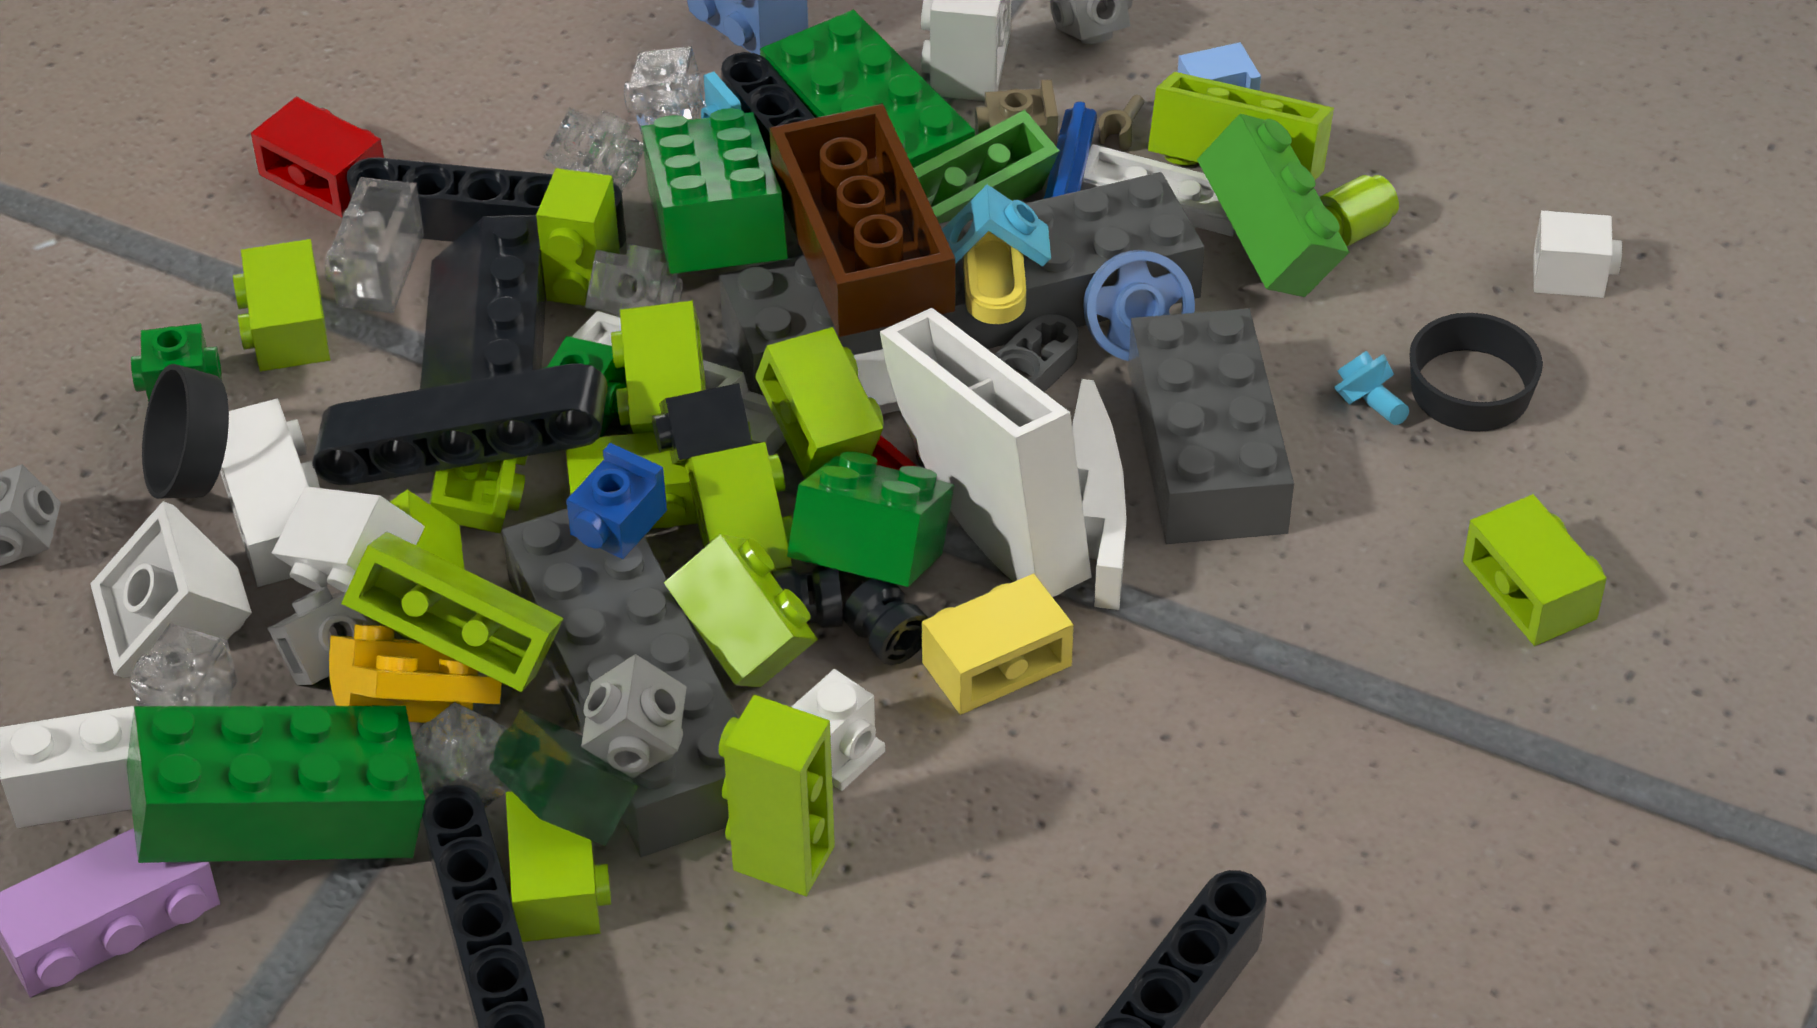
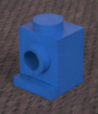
(617, 502)

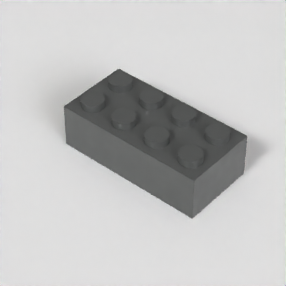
(1209, 426)

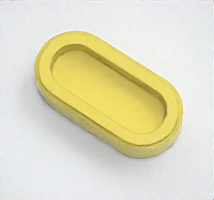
(994, 281)

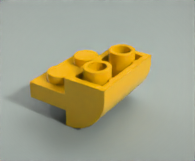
(402, 672)

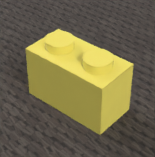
(997, 643)

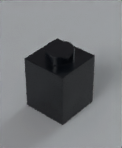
(702, 423)

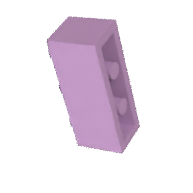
(96, 910)

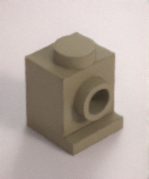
(1004, 104)

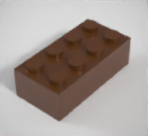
(862, 219)

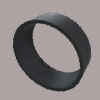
(1481, 334)
(184, 433)

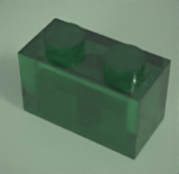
(561, 778)

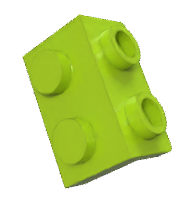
(479, 493)

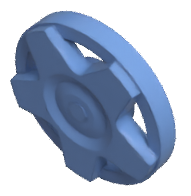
(1133, 296)

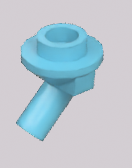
(1365, 380)

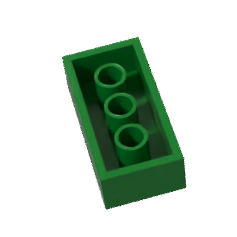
(851, 67)
(713, 191)
(273, 783)

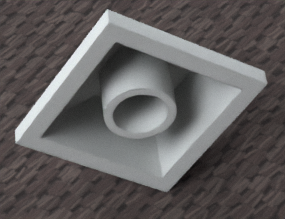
(163, 578)

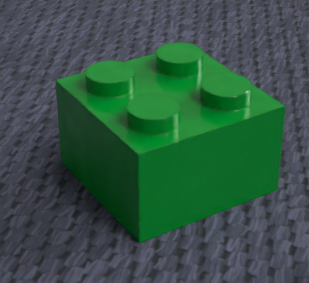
(871, 518)

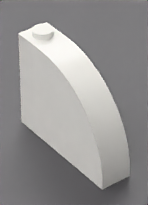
(998, 444)

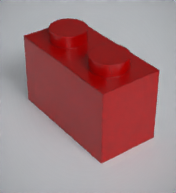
(312, 152)

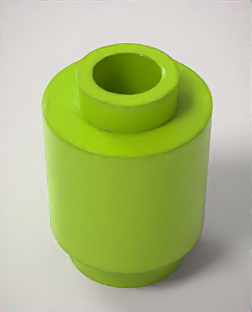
(1362, 206)

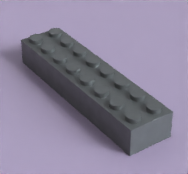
(1084, 229)

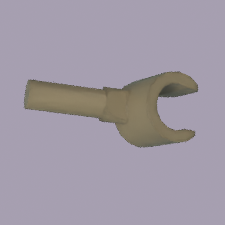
(1120, 122)

